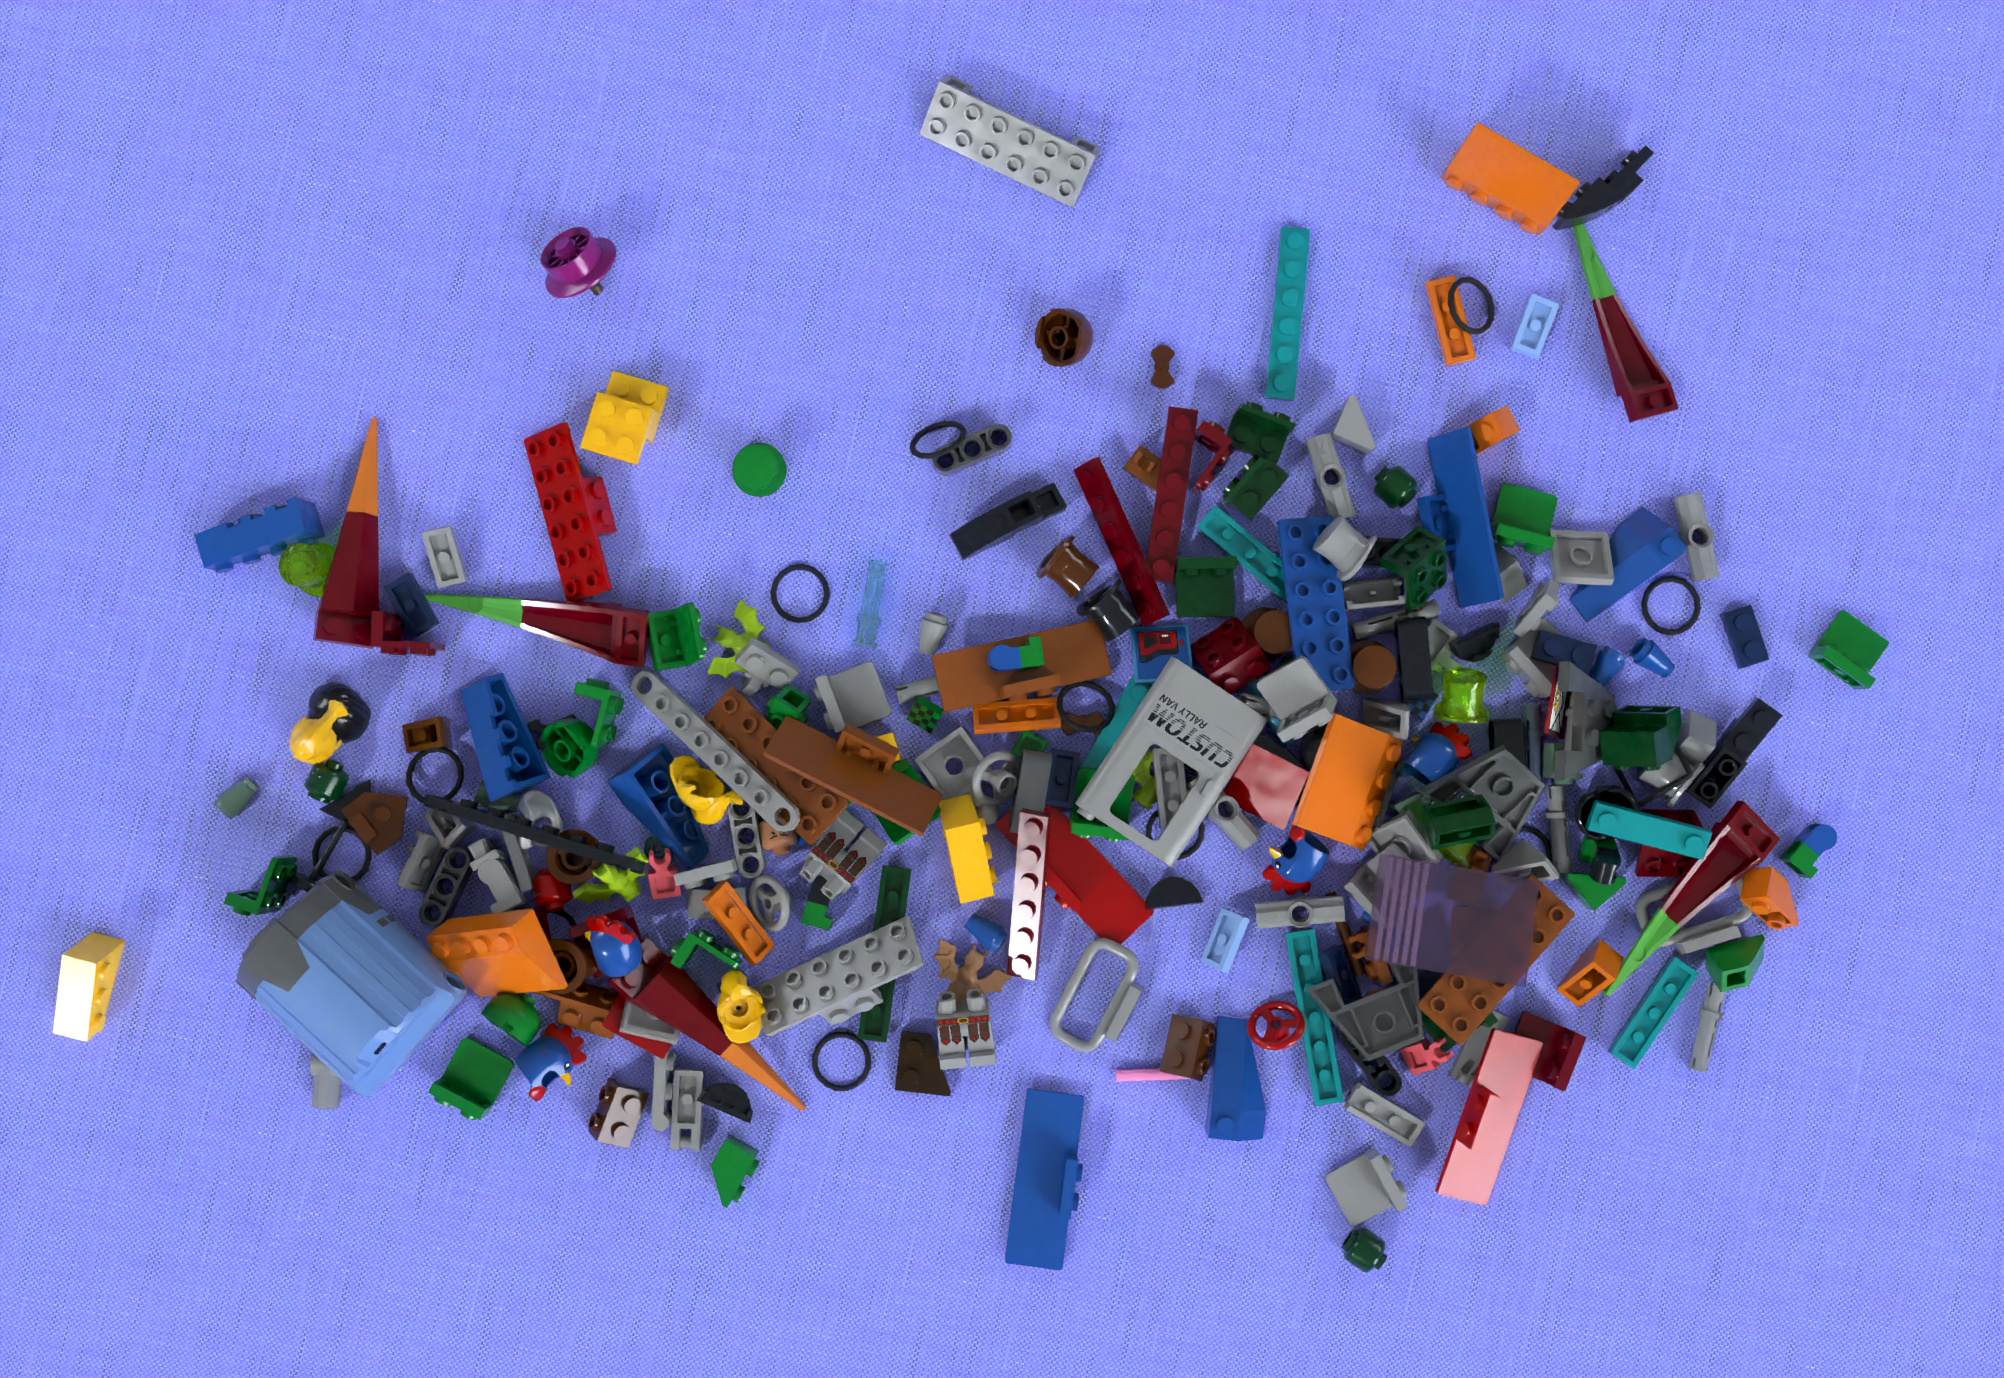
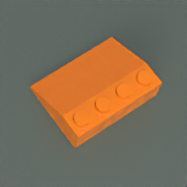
(1509, 179)
(1347, 782)
(498, 953)

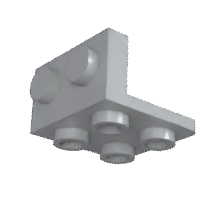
(1535, 673)
(852, 697)
(1297, 698)
(1363, 880)
(1366, 1187)

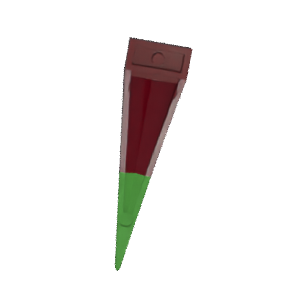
(1632, 366)
(594, 627)
(1734, 849)

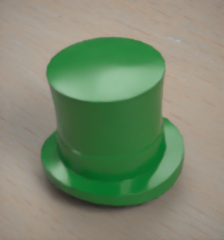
(759, 469)

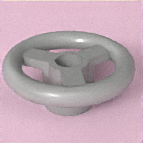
(1001, 780)
(773, 902)

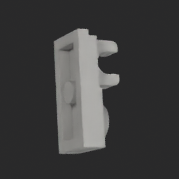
(444, 556)
(421, 863)

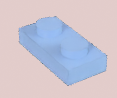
(1534, 326)
(1224, 940)

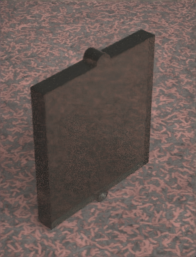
(1389, 794)

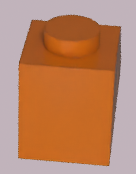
(1591, 973)

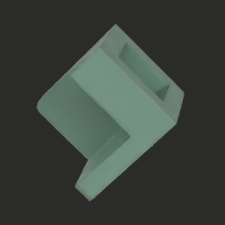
(1409, 802)

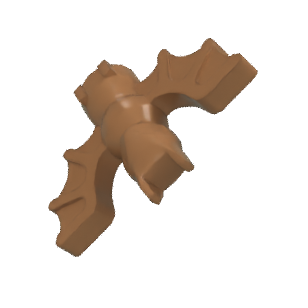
(965, 977)

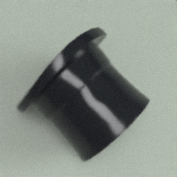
(1109, 611)

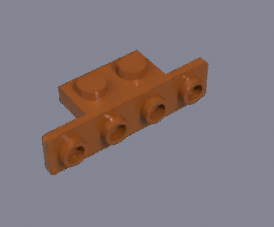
(585, 1008)

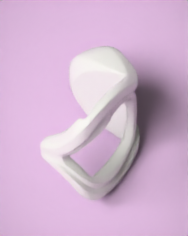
(536, 805)

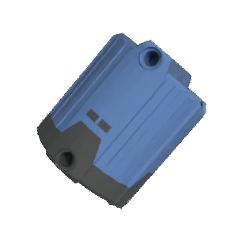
(349, 982)

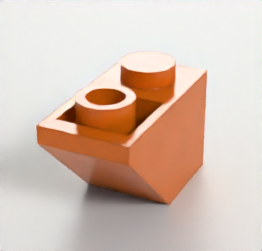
(1493, 428)
(1769, 897)

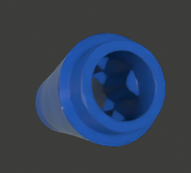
(1651, 657)
(1607, 665)
(987, 932)

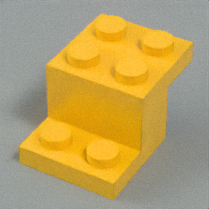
(624, 418)

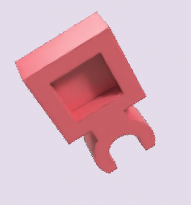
(662, 877)
(1423, 1056)

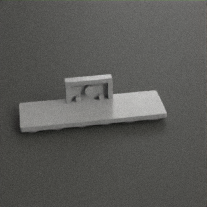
(841, 979)

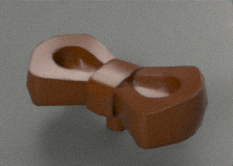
(1162, 378)
(1089, 720)

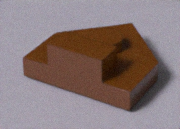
(377, 819)

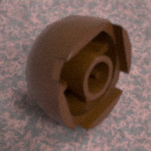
(1064, 337)

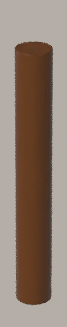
(1344, 931)

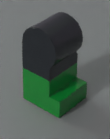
(1602, 859)
(817, 906)

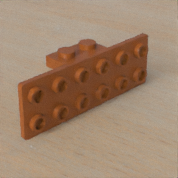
(1069, 655)
(750, 734)
(856, 769)
(1463, 1003)

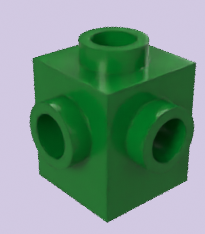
(782, 706)

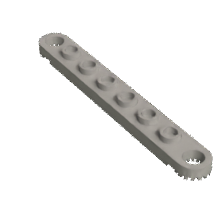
(716, 751)

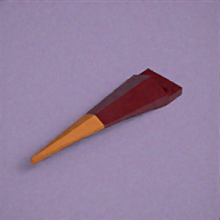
(353, 576)
(679, 1002)

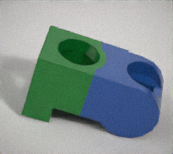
(1007, 659)
(1808, 848)

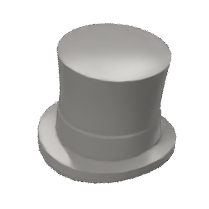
(1344, 547)
(1667, 774)

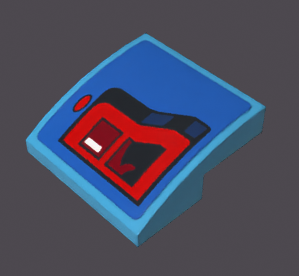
(1155, 646)

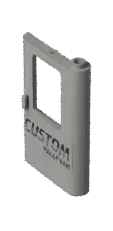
(1192, 723)

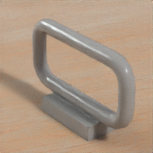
(1700, 935)
(1118, 1008)

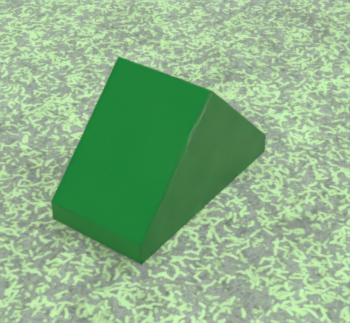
(1590, 892)

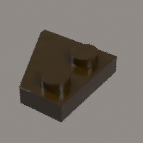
(920, 1066)

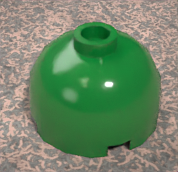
(569, 747)
(514, 1015)

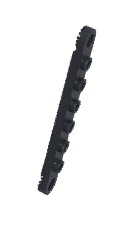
(547, 835)

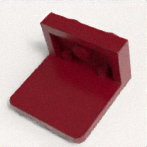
(1212, 438)
(1230, 656)

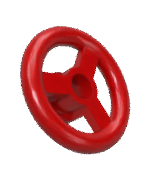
(1277, 1031)

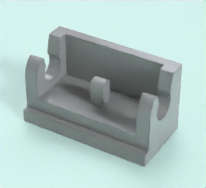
(1372, 593)

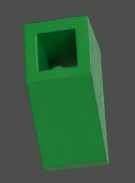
(1735, 962)
(731, 1166)

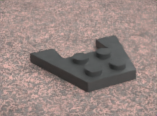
(1591, 714)
(1503, 783)
(1379, 1021)

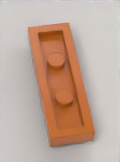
(1454, 342)
(1016, 716)
(738, 922)

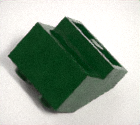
(1641, 737)
(1458, 821)

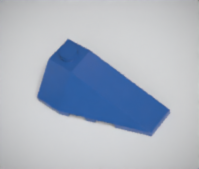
(1638, 551)
(651, 797)
(1235, 1093)

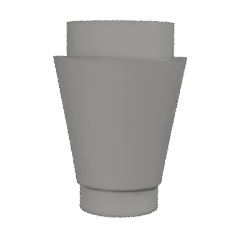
(931, 632)

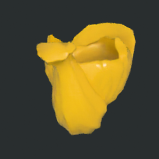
(314, 739)
(701, 790)
(744, 1023)

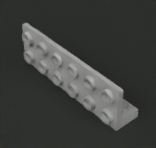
(1008, 142)

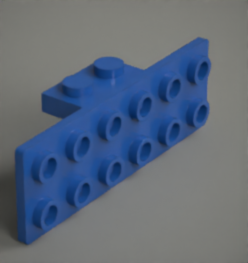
(1462, 517)
(1315, 602)
(1045, 1179)

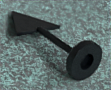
(334, 809)

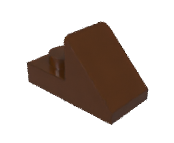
(427, 734)

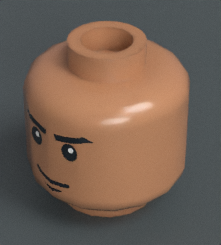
(775, 840)

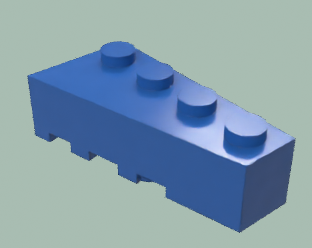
(259, 535)
(502, 739)

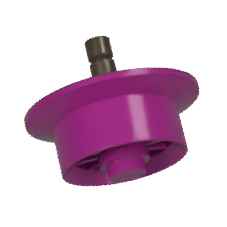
(576, 262)

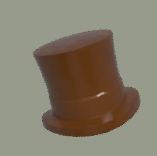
(1067, 567)
(1270, 631)
(1372, 666)
(571, 867)
(575, 961)

